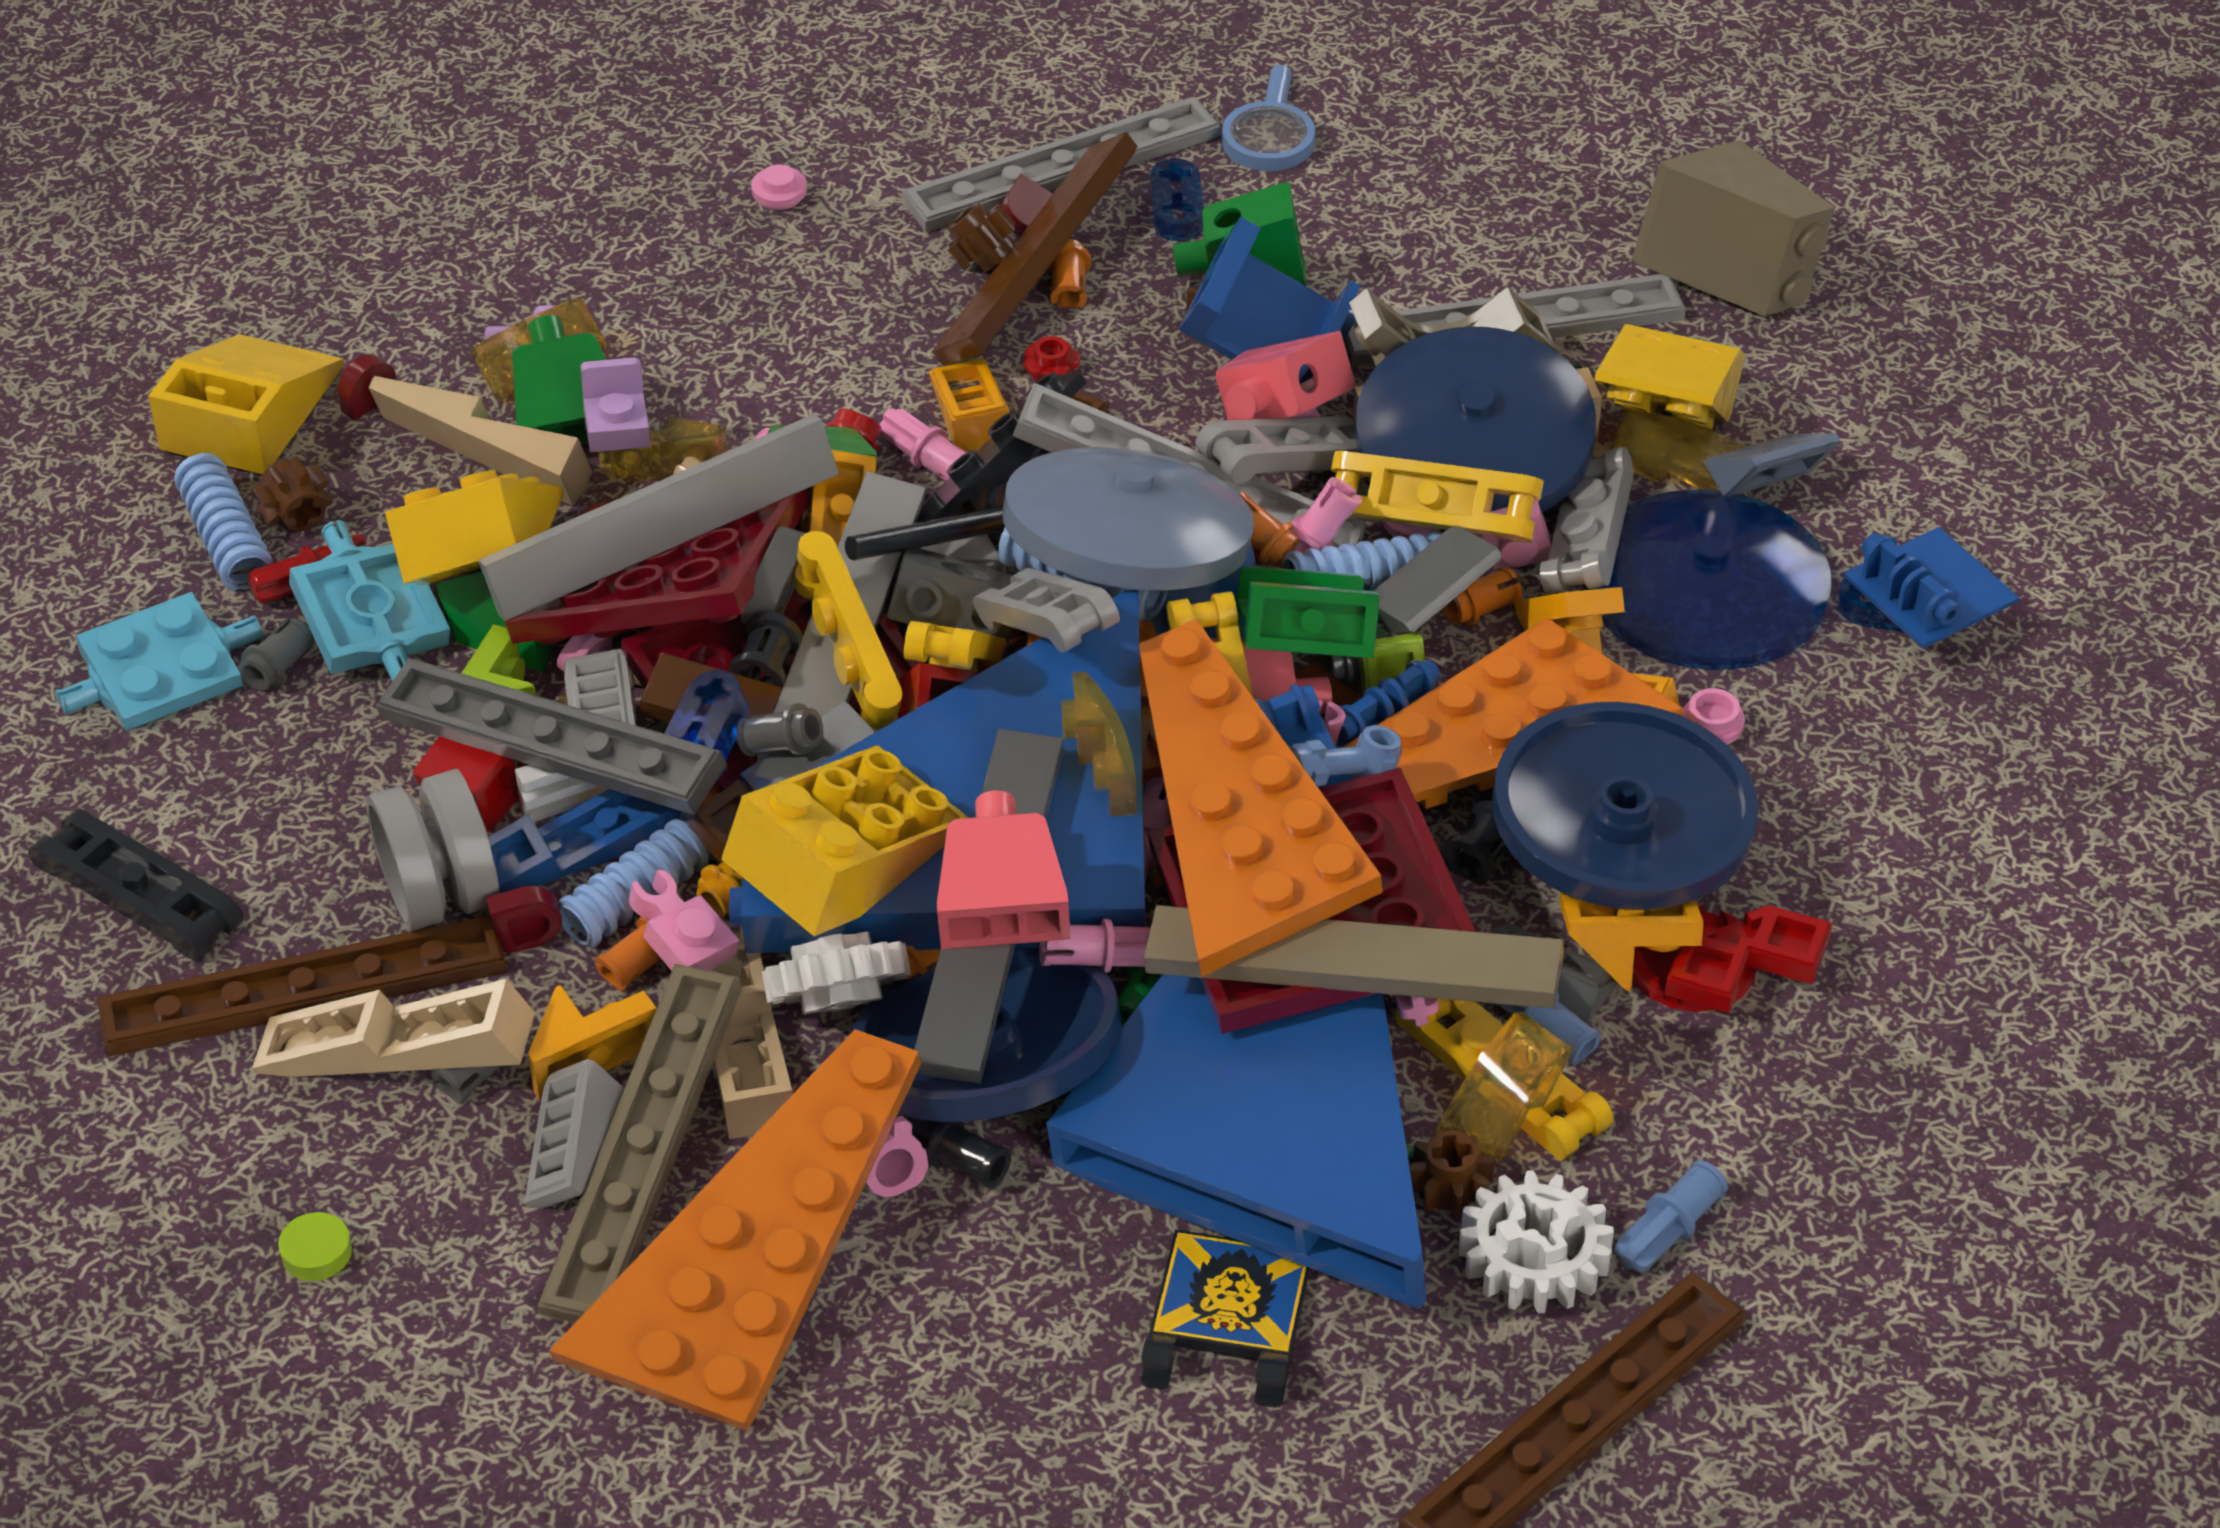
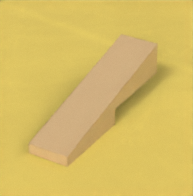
(465, 427)
(371, 1035)
(752, 1073)

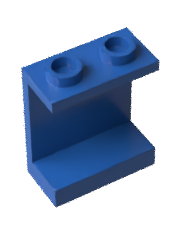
(1256, 306)

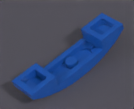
(576, 840)

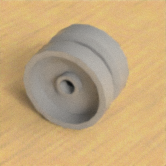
(440, 847)

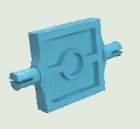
(363, 608)
(158, 661)

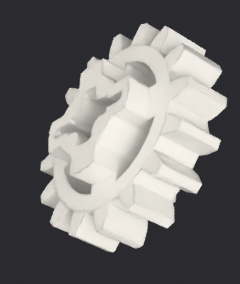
(836, 972)
(1532, 1240)

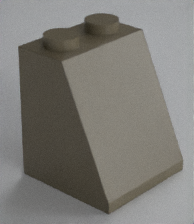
(1734, 228)

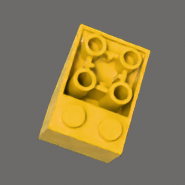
(1671, 372)
(239, 400)
(451, 530)
(837, 837)

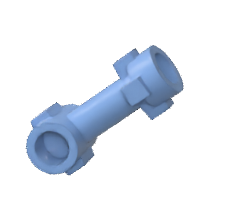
(1375, 753)

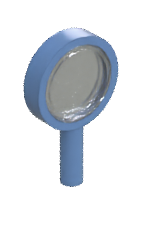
(1269, 132)

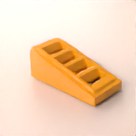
(971, 418)

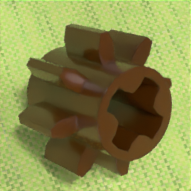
(981, 236)
(292, 495)
(1450, 1170)

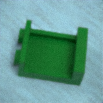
(1306, 612)

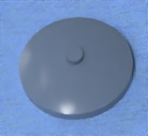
(1127, 518)

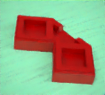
(1765, 940)

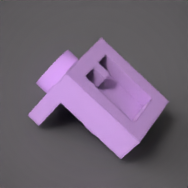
(614, 405)

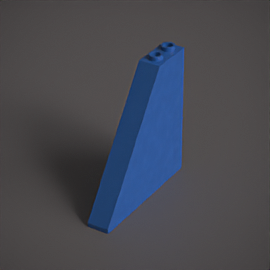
(951, 749)
(1257, 1133)

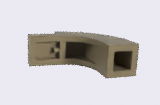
(1384, 330)

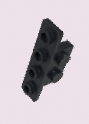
(981, 477)

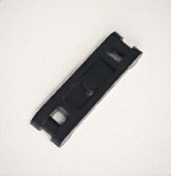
(137, 883)

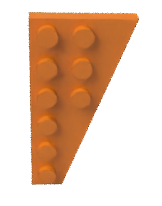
(1467, 722)
(1247, 819)
(733, 1273)

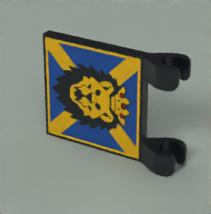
(1227, 1302)

